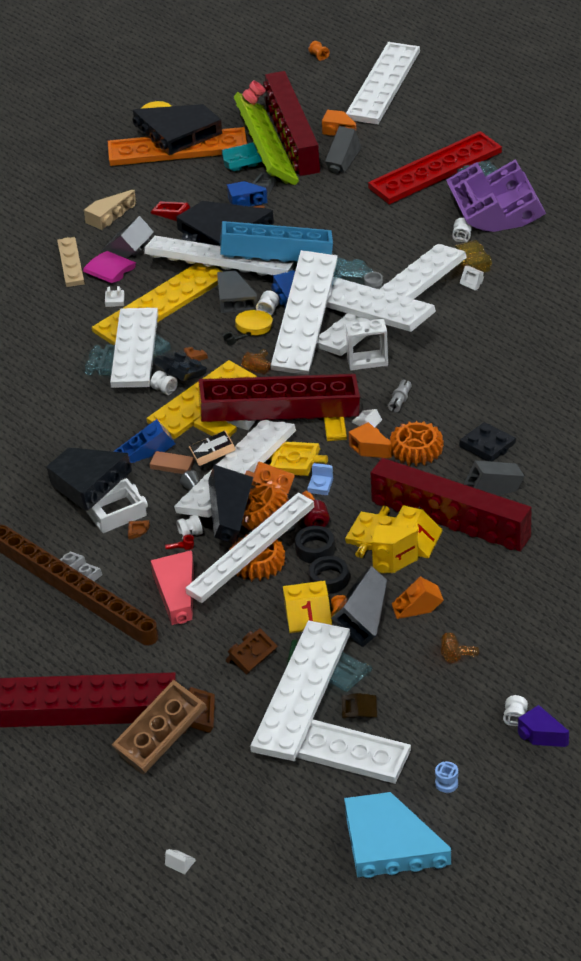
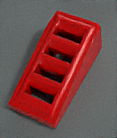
(176, 209)

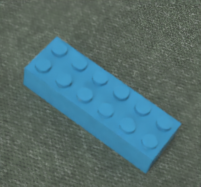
(272, 241)

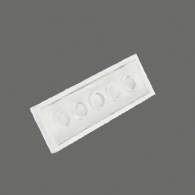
(134, 347)
(354, 751)

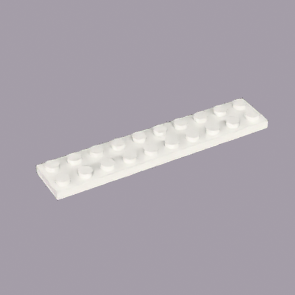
(408, 283)

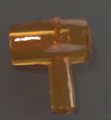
(256, 362)
(452, 650)

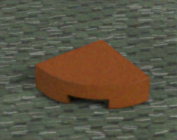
(195, 354)
(137, 528)

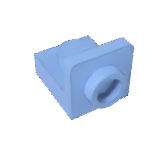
(321, 479)

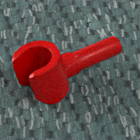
(187, 544)

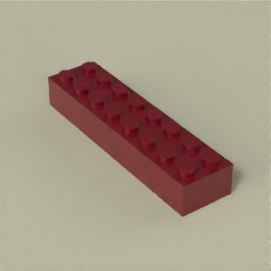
(291, 124)
(278, 397)
(452, 504)
(78, 699)

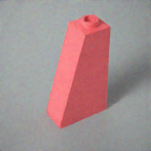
(172, 577)

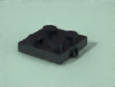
(180, 365)
(487, 442)

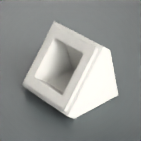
(178, 861)

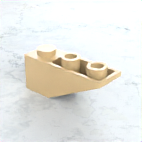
(106, 210)

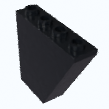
(177, 126)
(207, 219)
(88, 474)

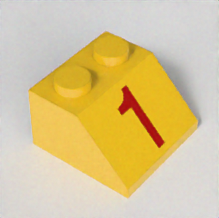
(427, 529)
(394, 547)
(306, 603)

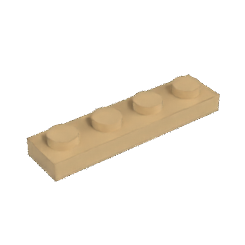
(70, 262)

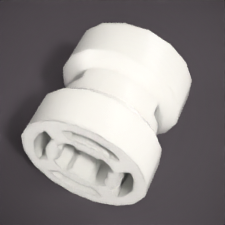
(461, 230)
(268, 302)
(162, 382)
(190, 526)
(515, 707)

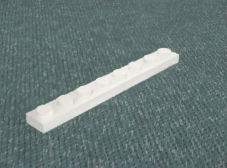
(249, 547)

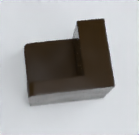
(359, 706)

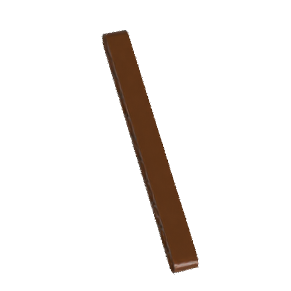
(78, 587)

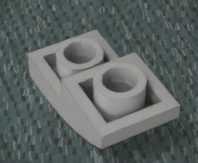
(79, 563)

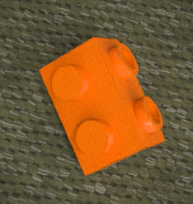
(266, 472)

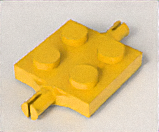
(297, 457)
(363, 529)

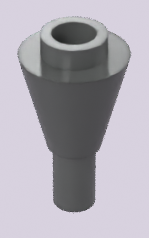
(189, 479)

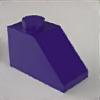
(542, 729)

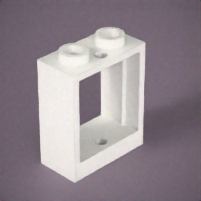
(376, 357)
(118, 518)

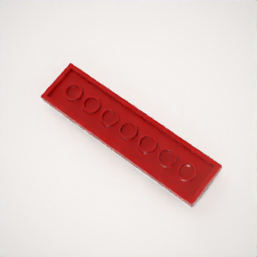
(434, 167)

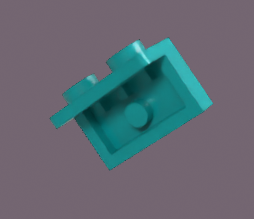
(241, 156)

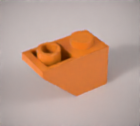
(334, 119)
(370, 442)
(417, 599)

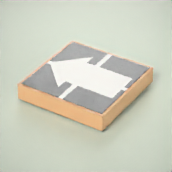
(212, 448)

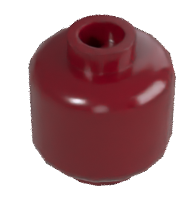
(317, 516)

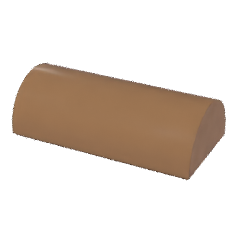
(158, 727)

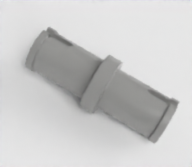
(399, 395)

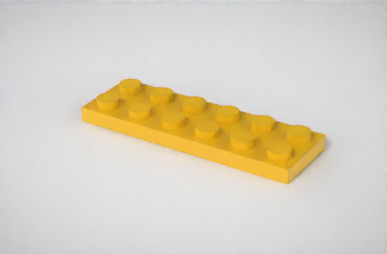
(183, 410)

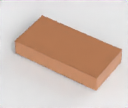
(171, 462)

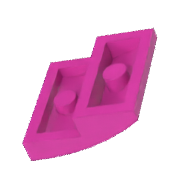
(109, 266)

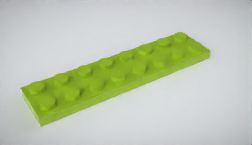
(266, 140)

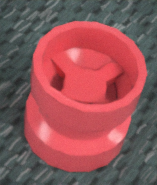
(253, 93)

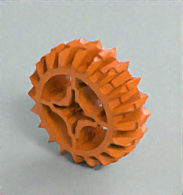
(416, 443)
(262, 503)
(265, 563)

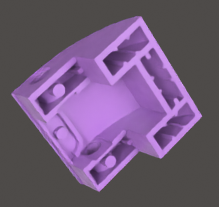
(496, 200)

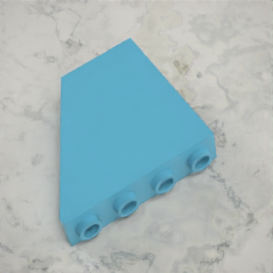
(391, 837)

